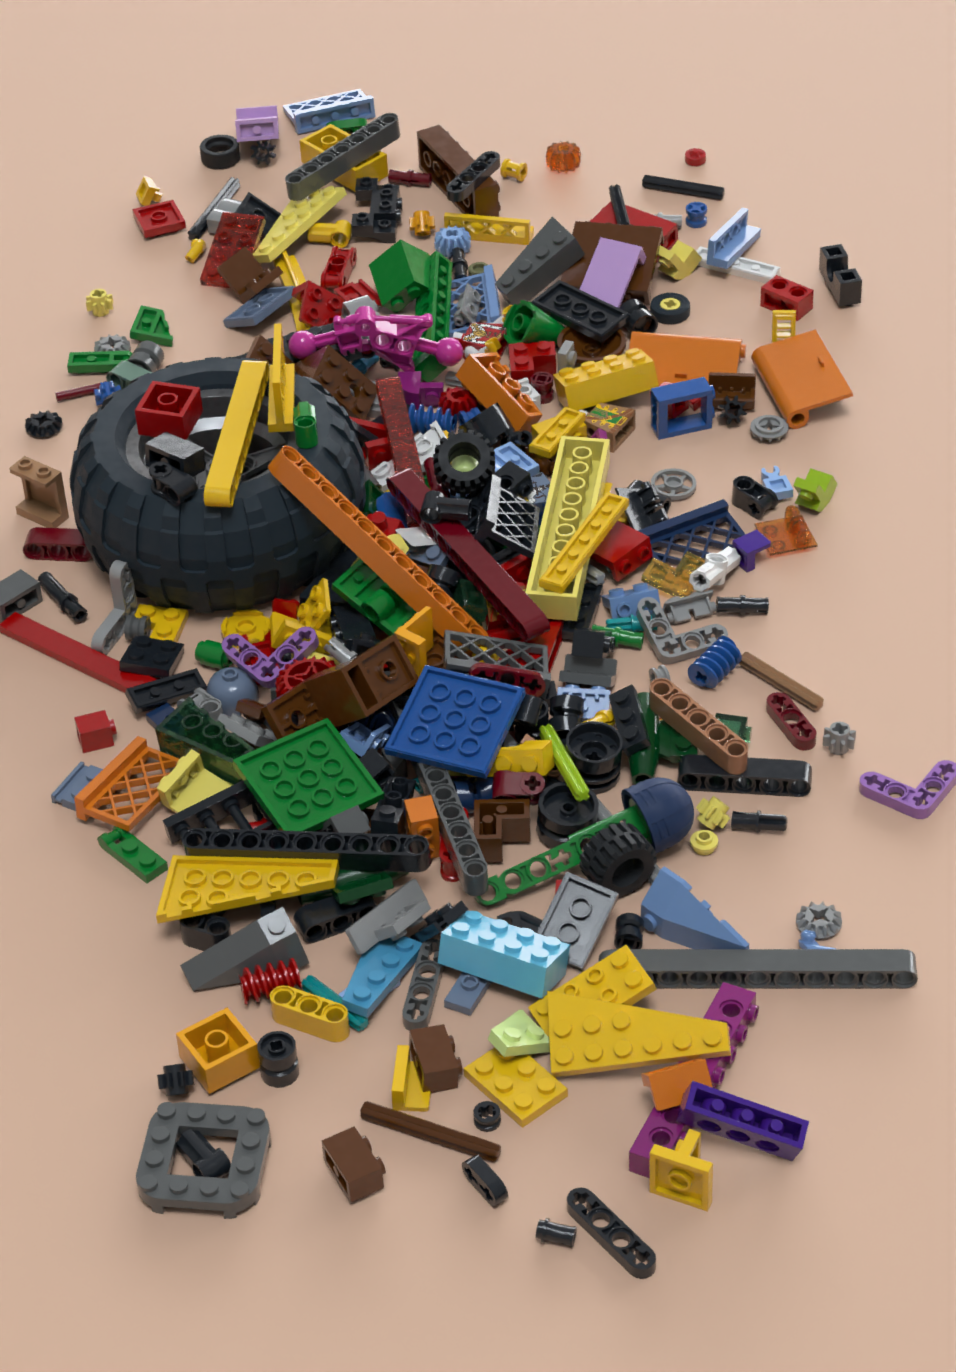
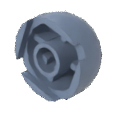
(231, 686)

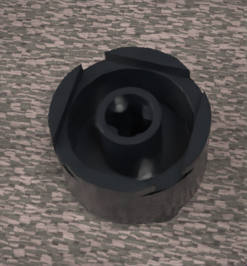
(490, 423)

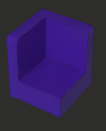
(748, 546)

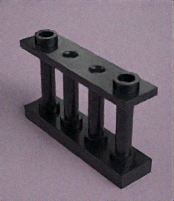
(213, 809)

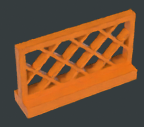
(115, 777)

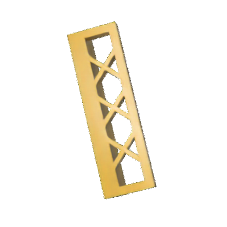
(492, 228)

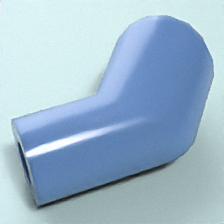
(808, 941)

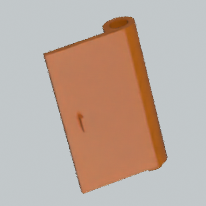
(688, 357)
(800, 376)

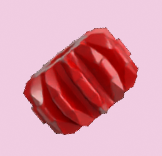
(457, 400)

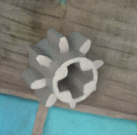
(839, 738)

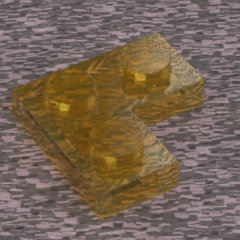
(670, 579)

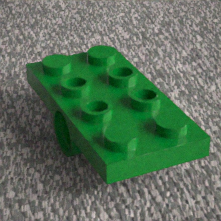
(373, 598)

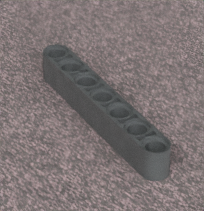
(342, 156)

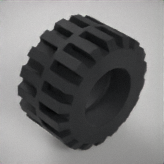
(459, 445)
(618, 858)

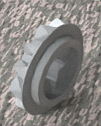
(106, 343)
(777, 425)
(823, 928)

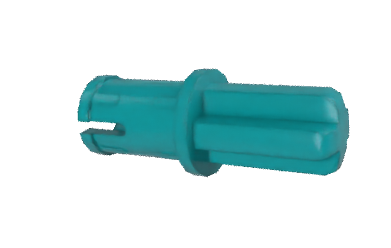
(627, 623)

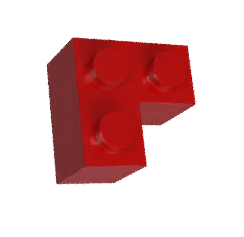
(531, 358)

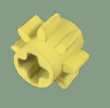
(99, 302)
(713, 813)

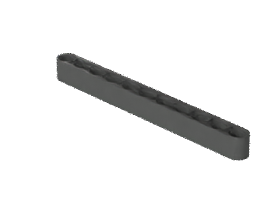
(453, 822)
(778, 968)

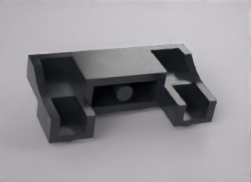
(384, 210)

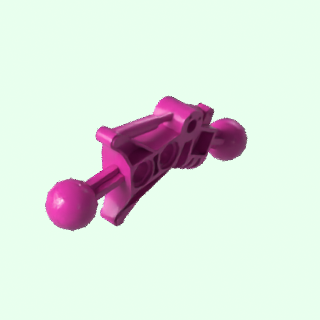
(390, 346)

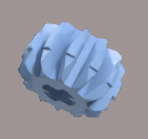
(452, 238)

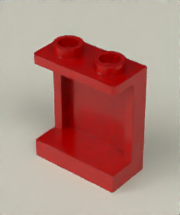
(623, 550)

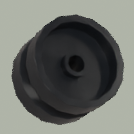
(563, 815)

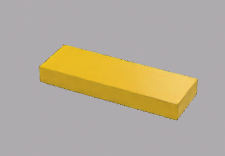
(563, 424)

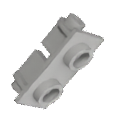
(467, 306)
(698, 602)

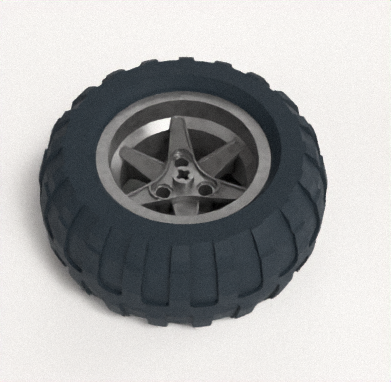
(199, 552)

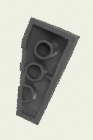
(256, 944)

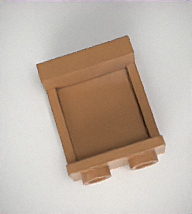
(43, 493)

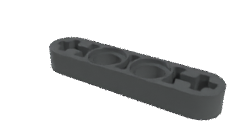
(422, 984)

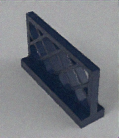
(689, 523)

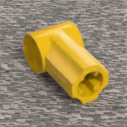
(336, 234)

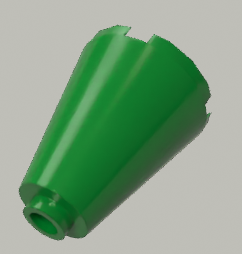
(530, 324)

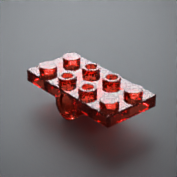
(232, 235)

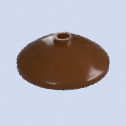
(590, 349)

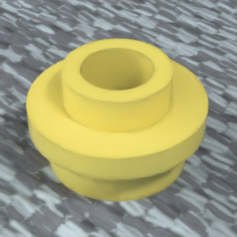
(704, 842)

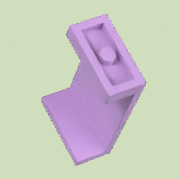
(257, 123)
(612, 270)

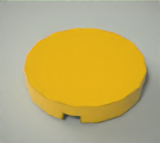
(246, 622)

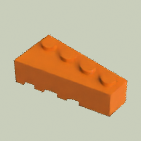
(491, 384)

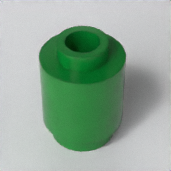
(212, 655)

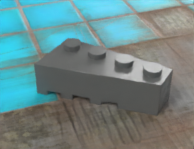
(540, 263)

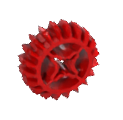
(299, 671)

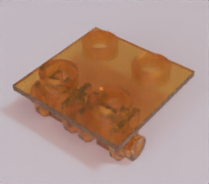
(787, 533)

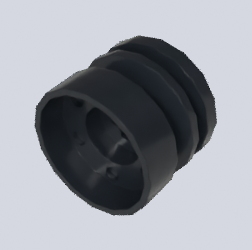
(596, 754)

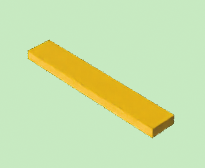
(583, 543)

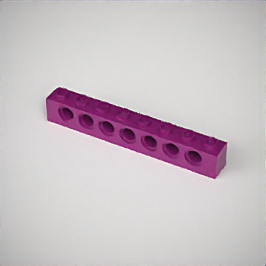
(737, 1009)

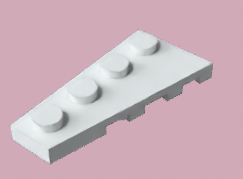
(425, 446)

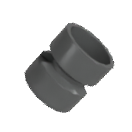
(147, 355)

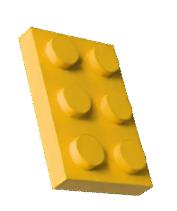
(516, 1085)

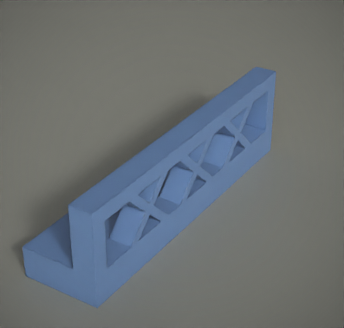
(731, 240)

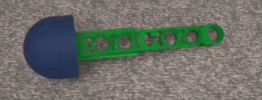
(654, 806)

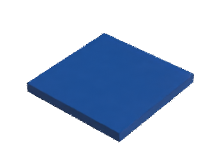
(455, 721)

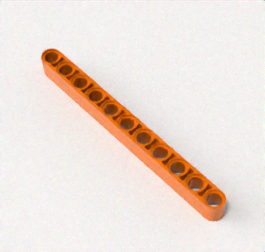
(370, 544)

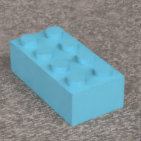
(503, 953)

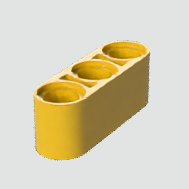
(309, 1013)

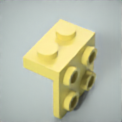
(188, 783)

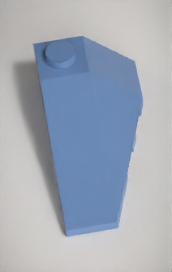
(682, 919)

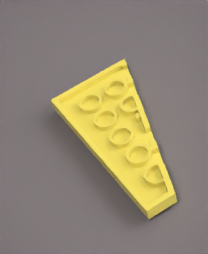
(295, 220)

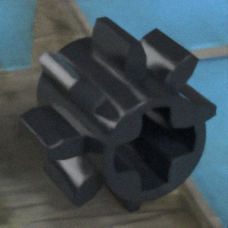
(262, 156)
(738, 412)
(175, 1079)

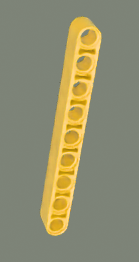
(236, 434)

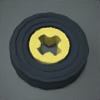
(678, 310)

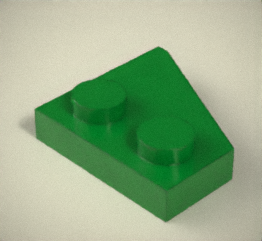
(151, 326)

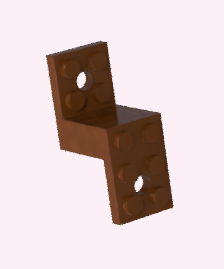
(331, 372)
(344, 691)

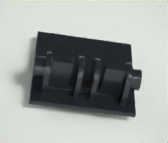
(643, 506)

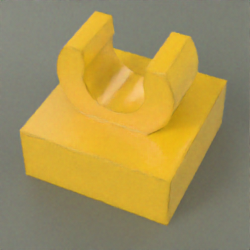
(148, 191)

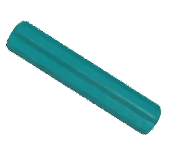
(316, 987)

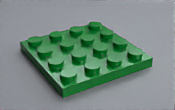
(307, 778)

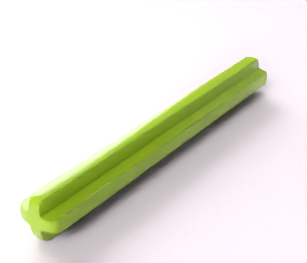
(565, 764)

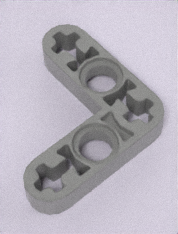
(124, 604)
(669, 639)

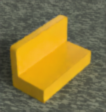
(406, 1088)

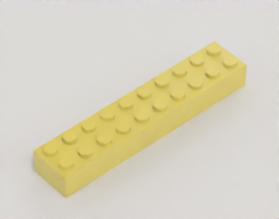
(572, 495)

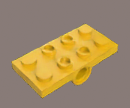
(613, 979)

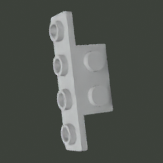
(390, 917)

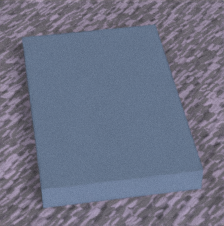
(259, 307)

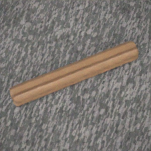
(781, 681)

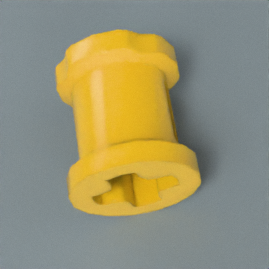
(508, 165)

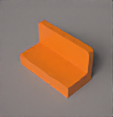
(672, 1081)

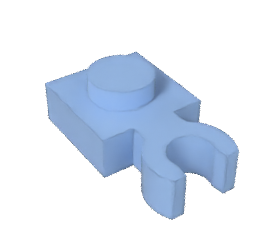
(777, 483)

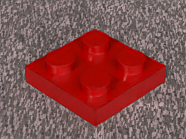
(159, 218)

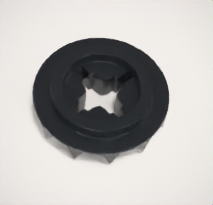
(50, 424)

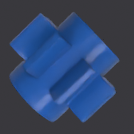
(104, 391)

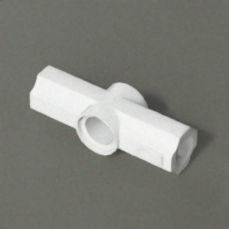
(714, 569)

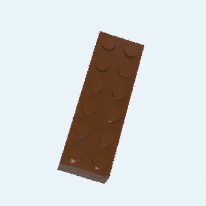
(446, 160)

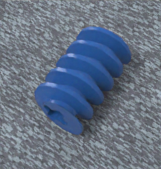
(421, 420)
(715, 663)

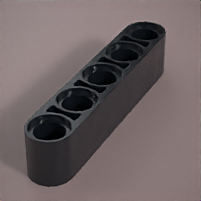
(761, 777)

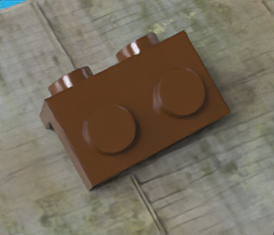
(731, 385)

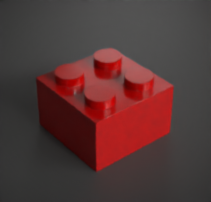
(168, 409)

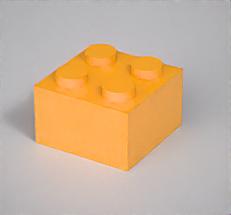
(218, 1050)

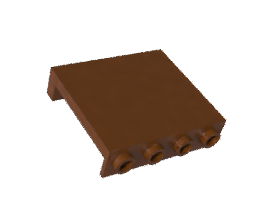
(647, 237)

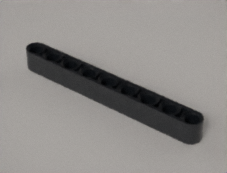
(351, 850)

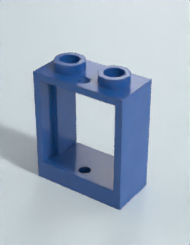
(679, 392)

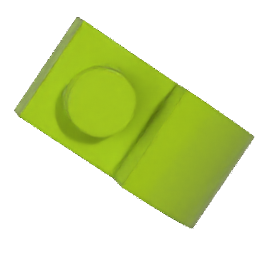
(815, 490)

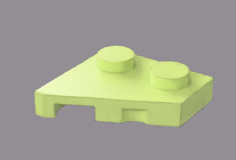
(519, 1036)

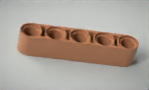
(698, 726)

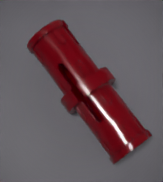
(410, 178)

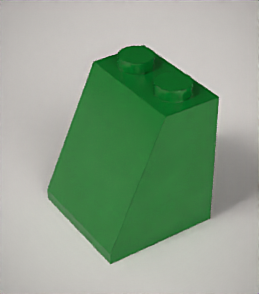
(400, 275)

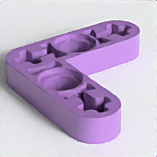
(267, 664)
(878, 787)

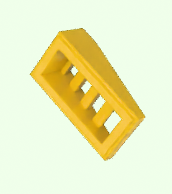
(783, 315)

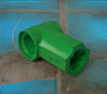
(305, 425)

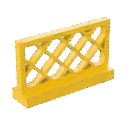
(280, 387)

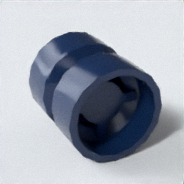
(473, 790)

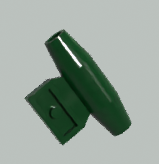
(664, 743)
(355, 885)

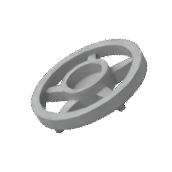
(674, 483)

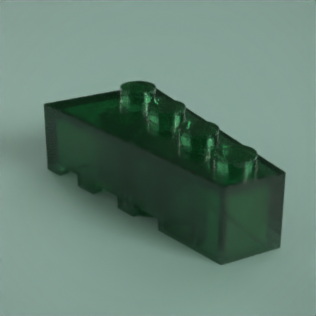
(194, 729)

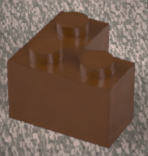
(500, 822)

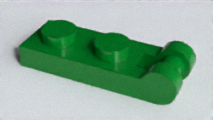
(95, 361)
(133, 854)

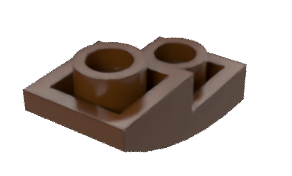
(251, 709)

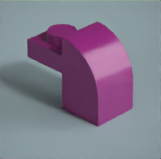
(420, 392)

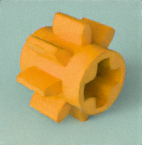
(422, 223)

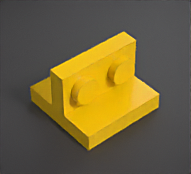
(682, 1173)

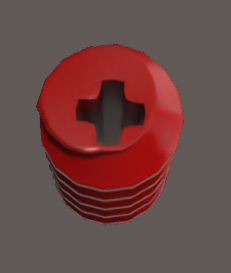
(266, 981)

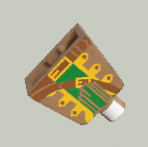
(615, 420)

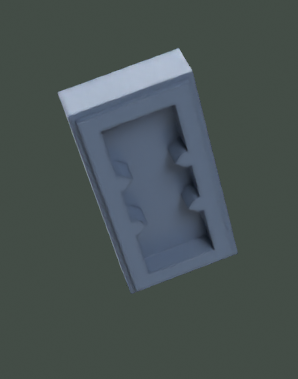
(466, 993)

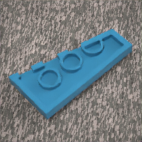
(378, 973)

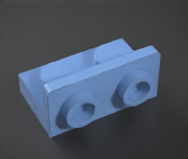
(594, 699)

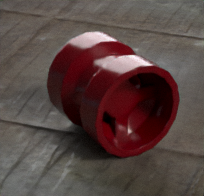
(543, 384)

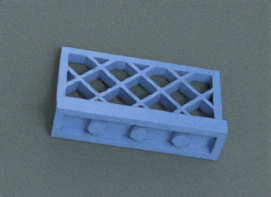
(317, 112)
(489, 299)

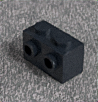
(177, 452)

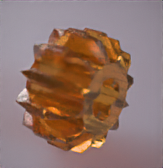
(563, 156)

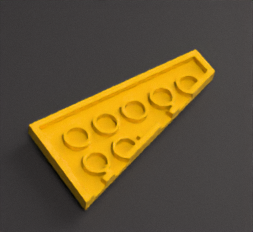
(222, 883)
(609, 1036)

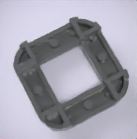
(229, 1194)

